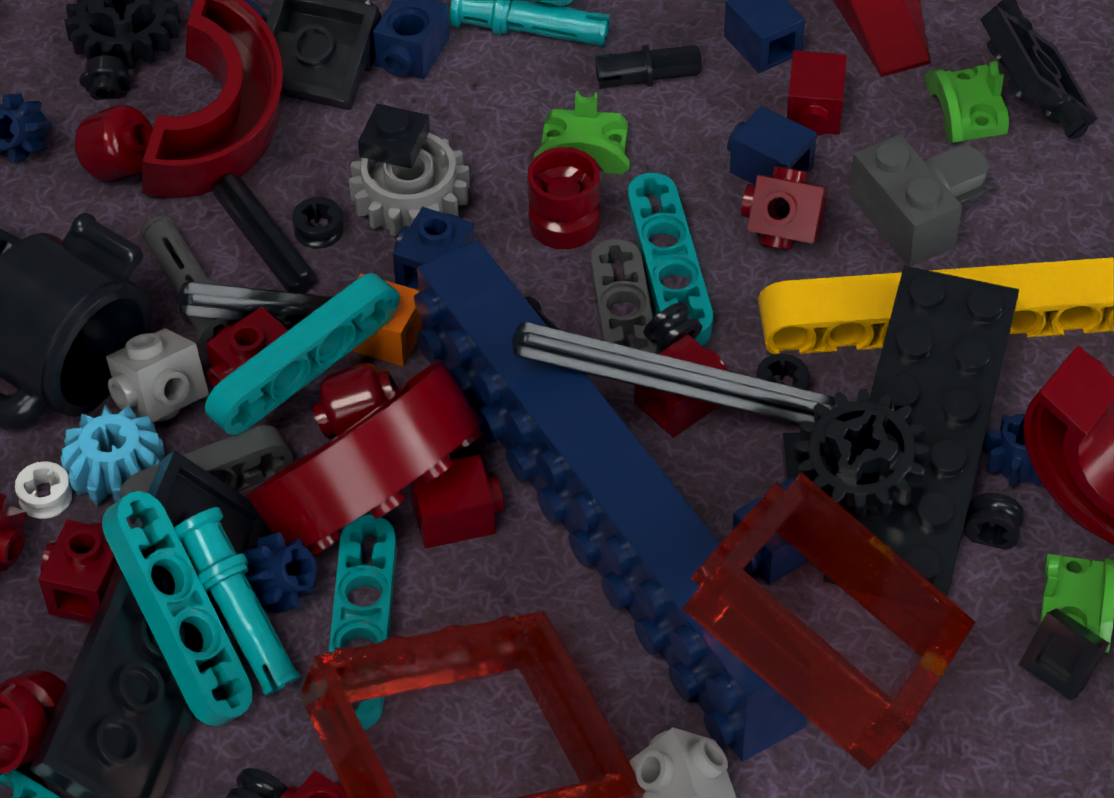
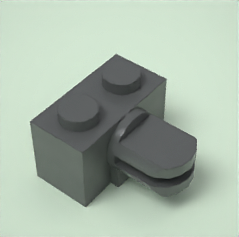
(916, 200)

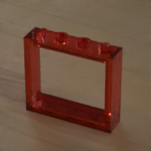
(456, 655)
(797, 658)

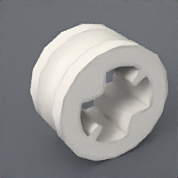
(37, 474)

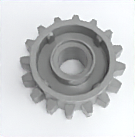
(397, 193)

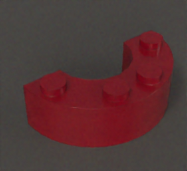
(235, 130)
(1073, 441)
(371, 461)

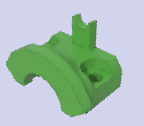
(970, 101)
(594, 132)
(1081, 595)

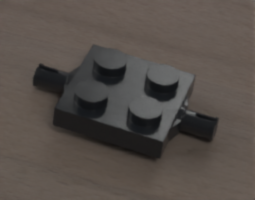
(1036, 69)

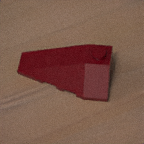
(888, 32)

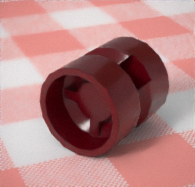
(564, 198)
(25, 714)

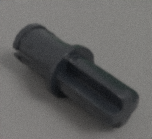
(647, 65)

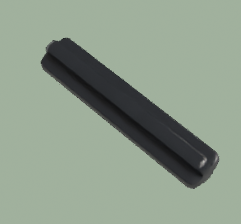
(264, 234)
(237, 302)

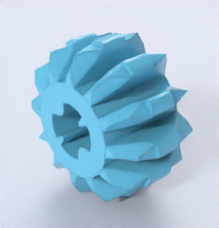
(109, 452)

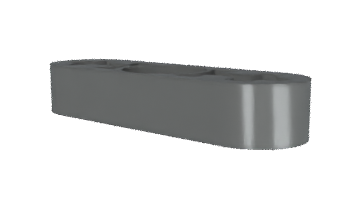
(631, 290)
(255, 452)

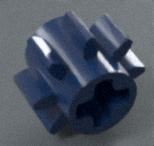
(21, 127)
(1009, 452)
(280, 572)

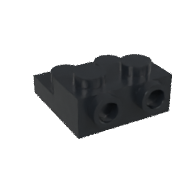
(324, 47)

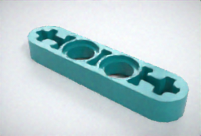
(670, 260)
(302, 354)
(167, 612)
(370, 621)

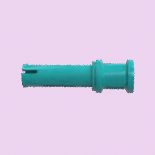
(532, 18)
(224, 576)

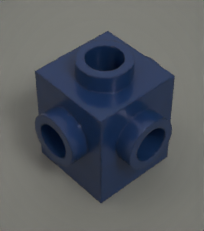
(427, 239)

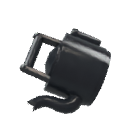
(62, 316)

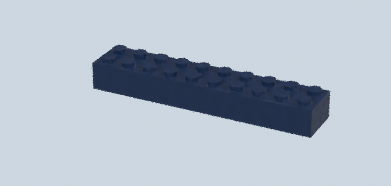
(599, 487)

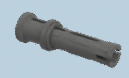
(166, 242)

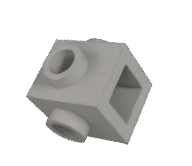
(156, 375)
(682, 767)

